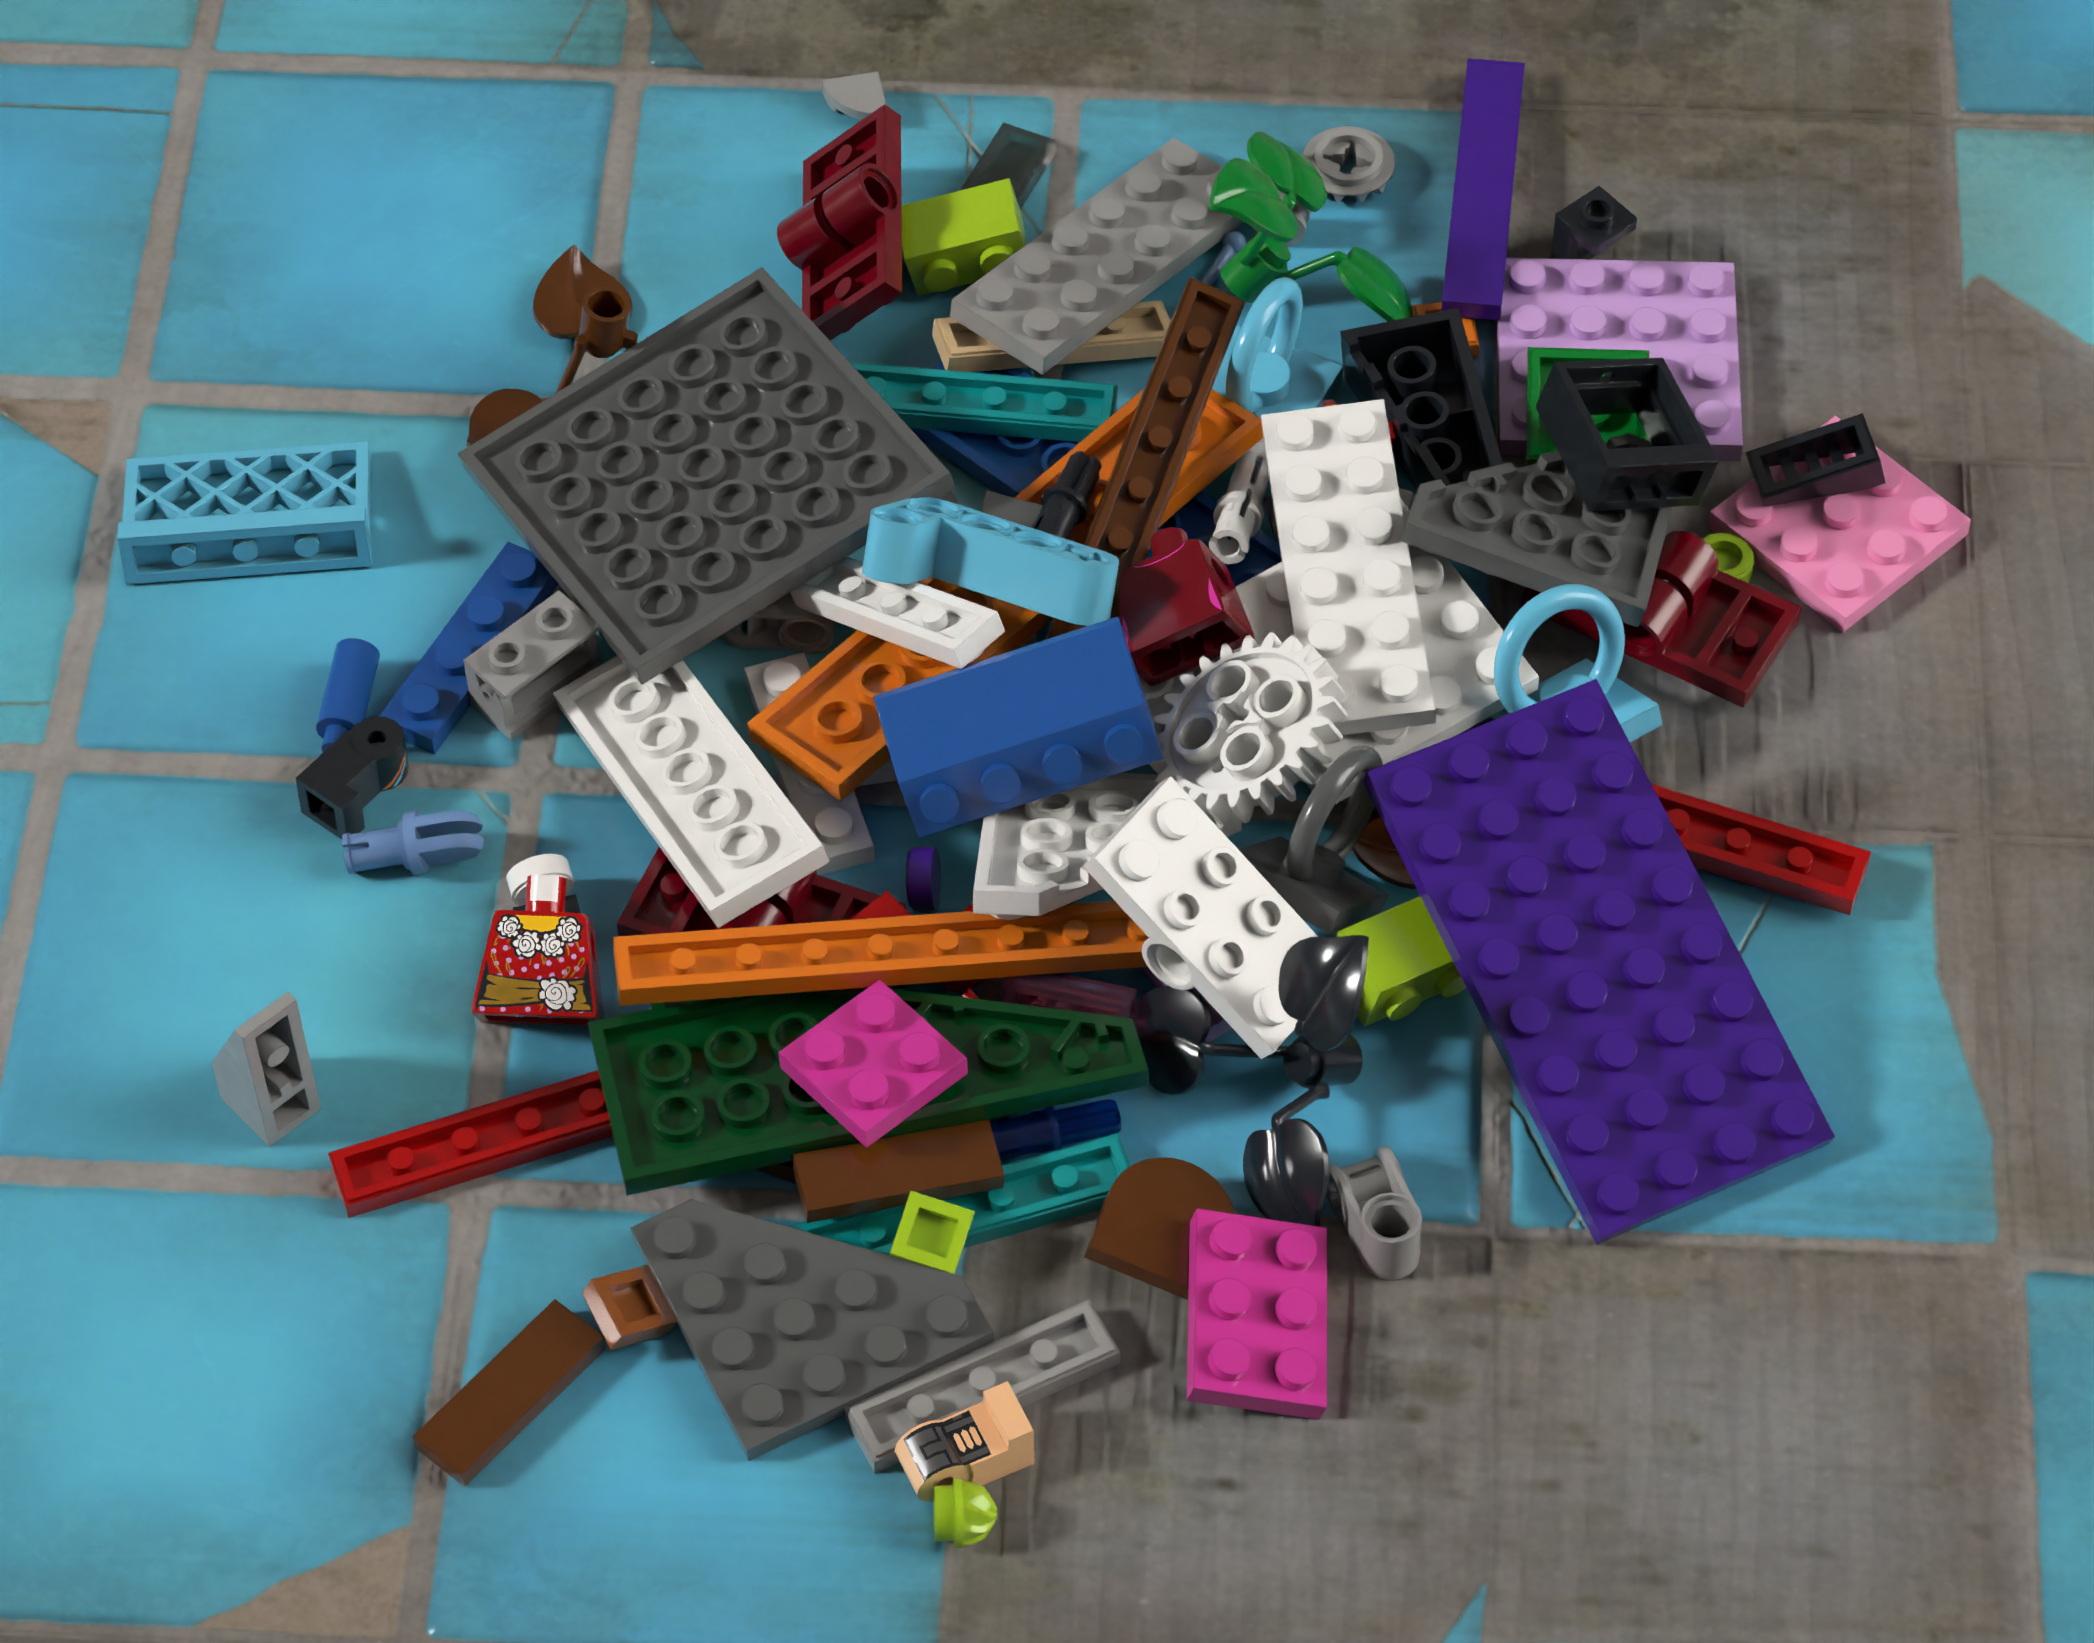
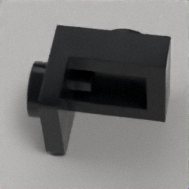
(1590, 226)

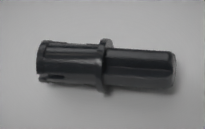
(1066, 501)

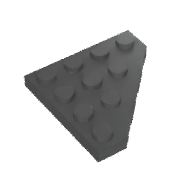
(1539, 532)
(800, 1320)

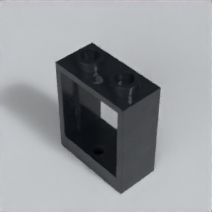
(1627, 478)

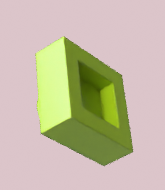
(932, 1232)

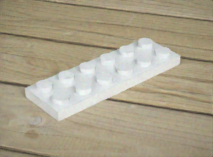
(1346, 559)
(693, 785)

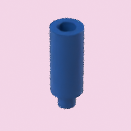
(347, 689)

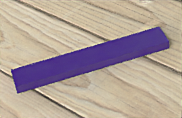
(1483, 189)

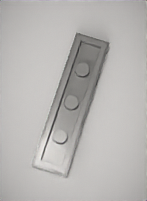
(1032, 1360)

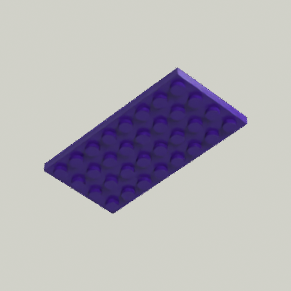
(1597, 960)

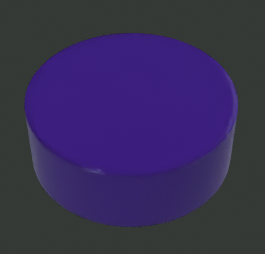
(923, 878)

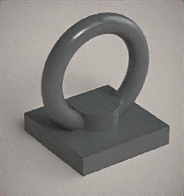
(1314, 875)

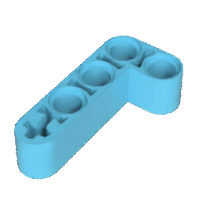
(989, 556)

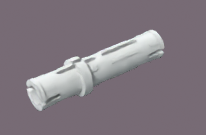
(1240, 509)

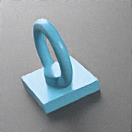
(1270, 372)
(1633, 709)

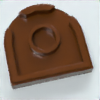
(1148, 1219)

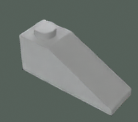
(268, 1071)

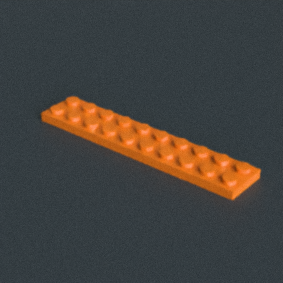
(829, 716)

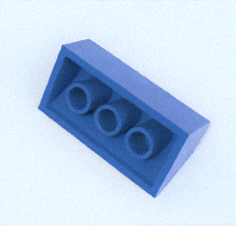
(1018, 727)

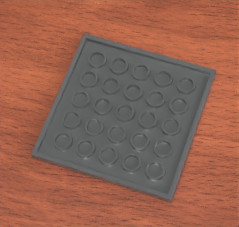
(702, 473)

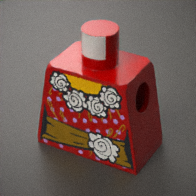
(540, 963)

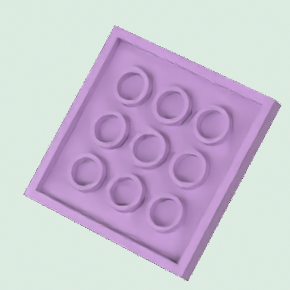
(1625, 305)

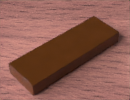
(880, 1177)
(509, 1392)

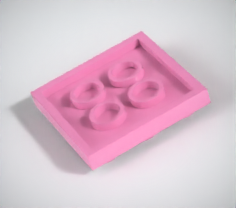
(1845, 548)

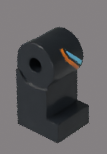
(352, 774)

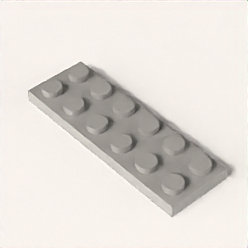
(1098, 259)

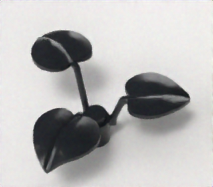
(1323, 991)

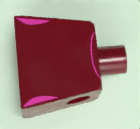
(1179, 607)

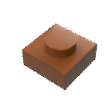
(629, 1307)

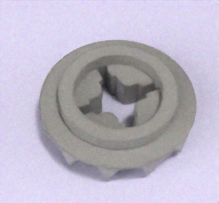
(1371, 154)

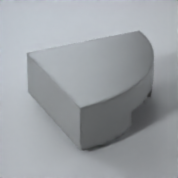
(854, 94)

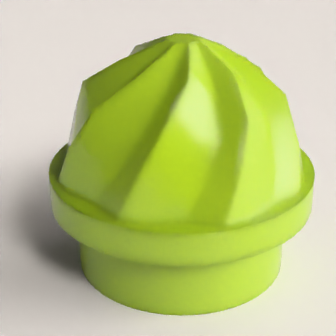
(962, 1513)

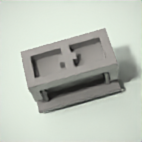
(523, 666)

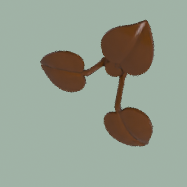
(569, 303)

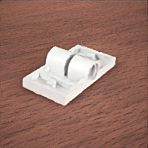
(1204, 911)

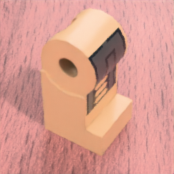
(969, 1445)

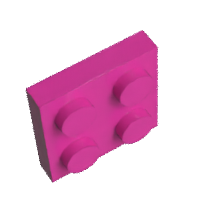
(873, 1063)

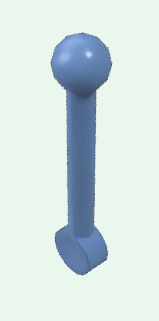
(1232, 243)

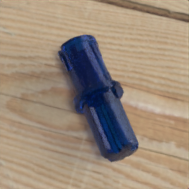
(1052, 1128)

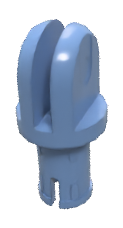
(416, 842)

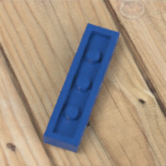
(437, 688)

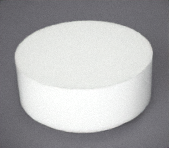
(537, 865)

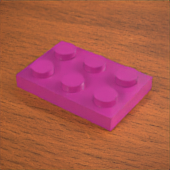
(1257, 1314)

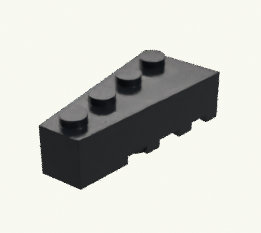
(1428, 393)

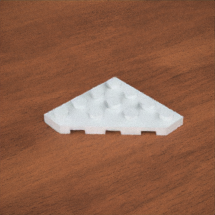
(1037, 850)

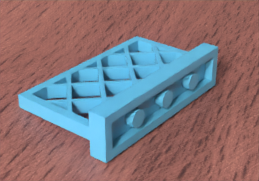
(248, 536)

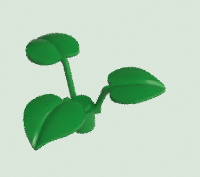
(1252, 195)

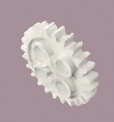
(1250, 726)

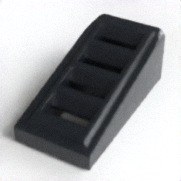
(1830, 441)

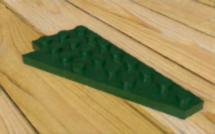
(704, 1095)

